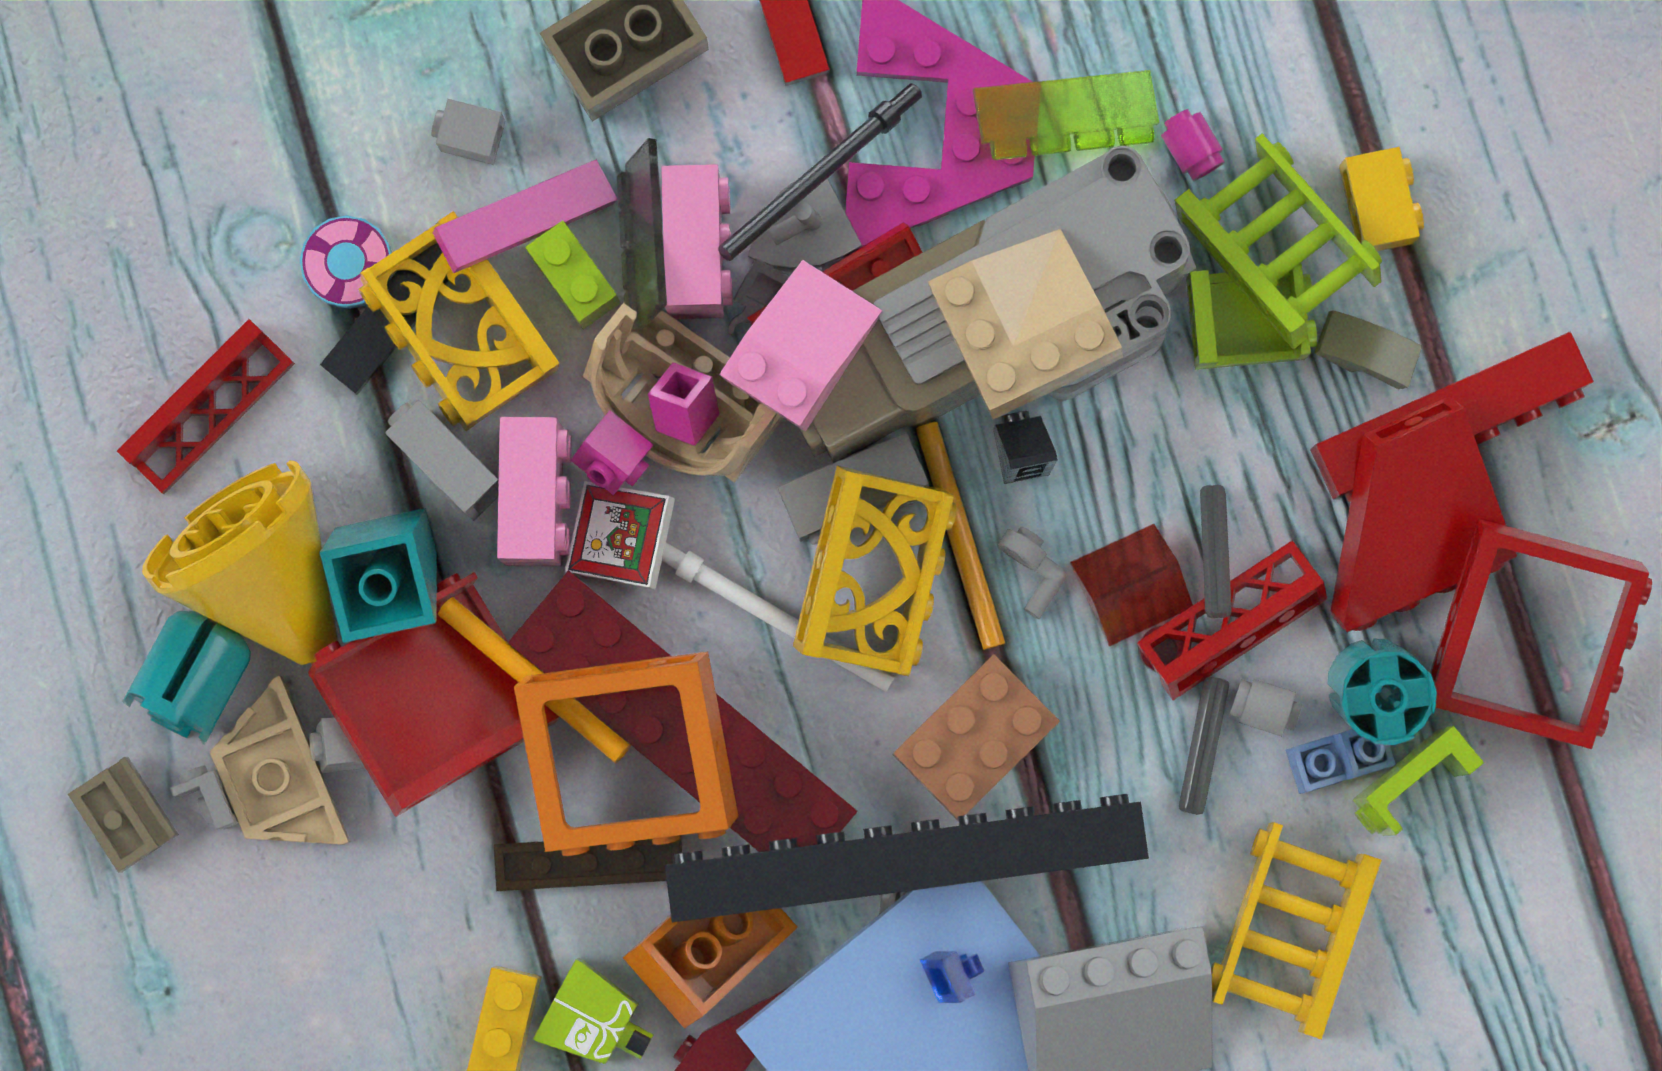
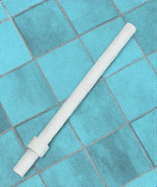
(691, 568)

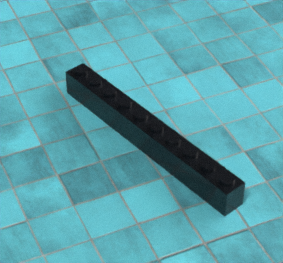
(907, 860)

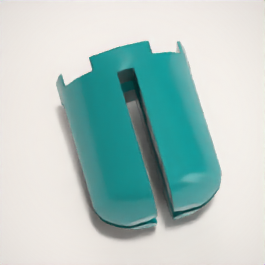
(190, 674)
(1403, 701)

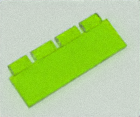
(1061, 107)

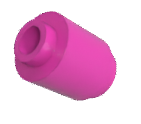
(1192, 144)

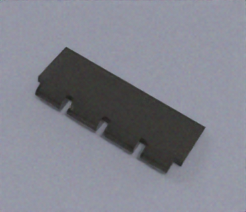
(642, 235)

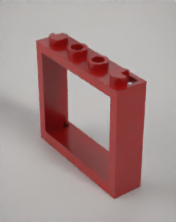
(1465, 606)

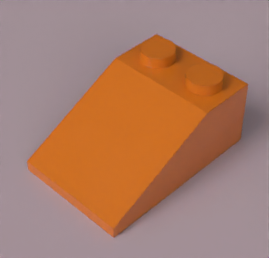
(703, 959)

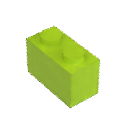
(573, 274)

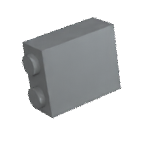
(443, 458)

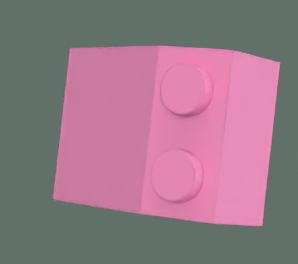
(801, 345)

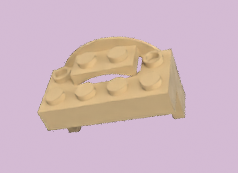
(624, 352)

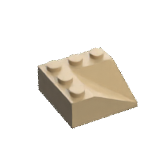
(1025, 321)

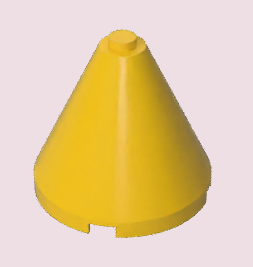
(253, 563)

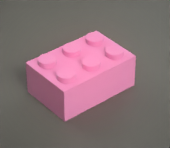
(692, 232)
(533, 491)

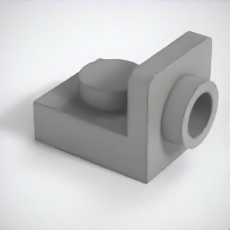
(214, 803)

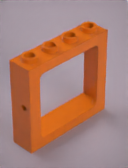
(695, 682)

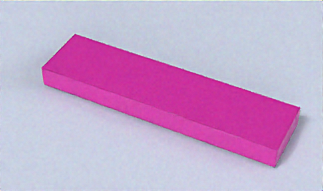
(524, 216)

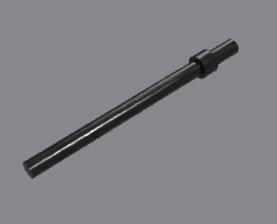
(881, 120)

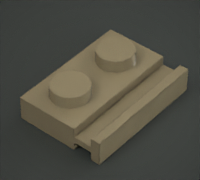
(123, 814)

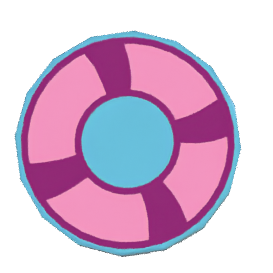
(336, 257)

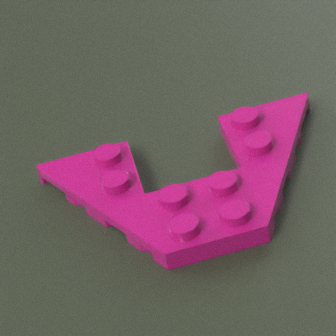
(909, 46)

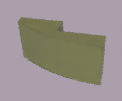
(1369, 348)

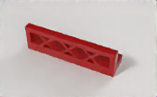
(194, 394)
(1243, 633)

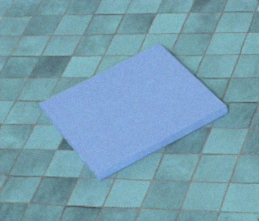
(876, 1008)

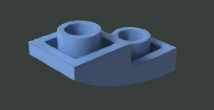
(1336, 760)

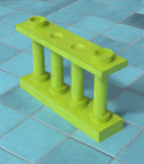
(1261, 281)

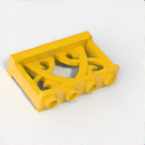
(521, 338)
(845, 512)

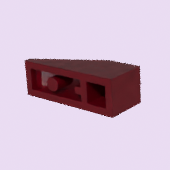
(720, 1045)

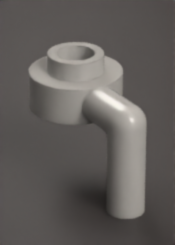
(1026, 549)

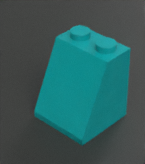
(382, 574)

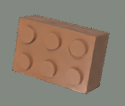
(976, 737)

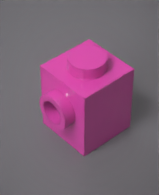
(683, 403)
(613, 454)

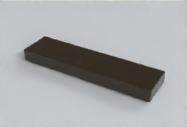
(530, 867)

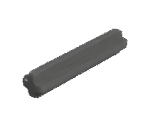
(1215, 551)
(1203, 745)

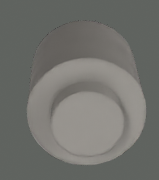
(1266, 707)

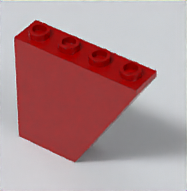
(1412, 515)

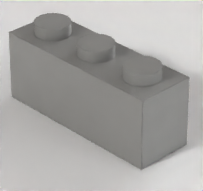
(808, 495)

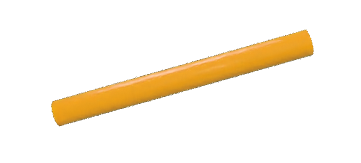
(962, 539)
(519, 667)

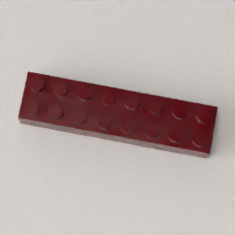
(771, 788)

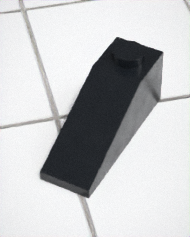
(1024, 447)

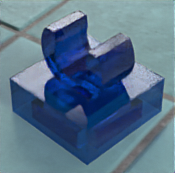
(951, 975)

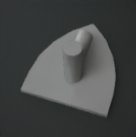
(811, 232)

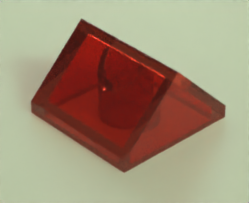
(1132, 584)

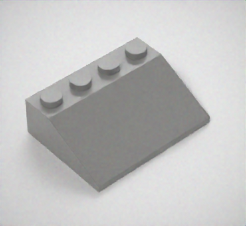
(1118, 1005)

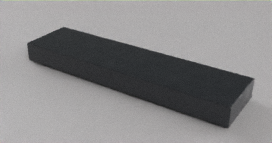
(366, 342)

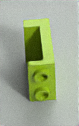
(1230, 328)
(1442, 746)

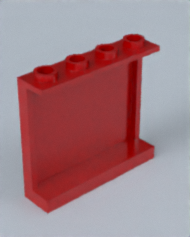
(422, 702)

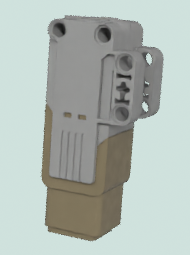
(910, 362)

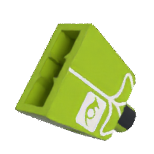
(592, 1017)

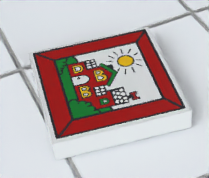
(620, 535)

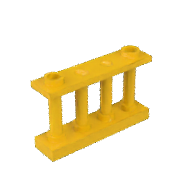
(1340, 921)

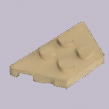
(273, 777)

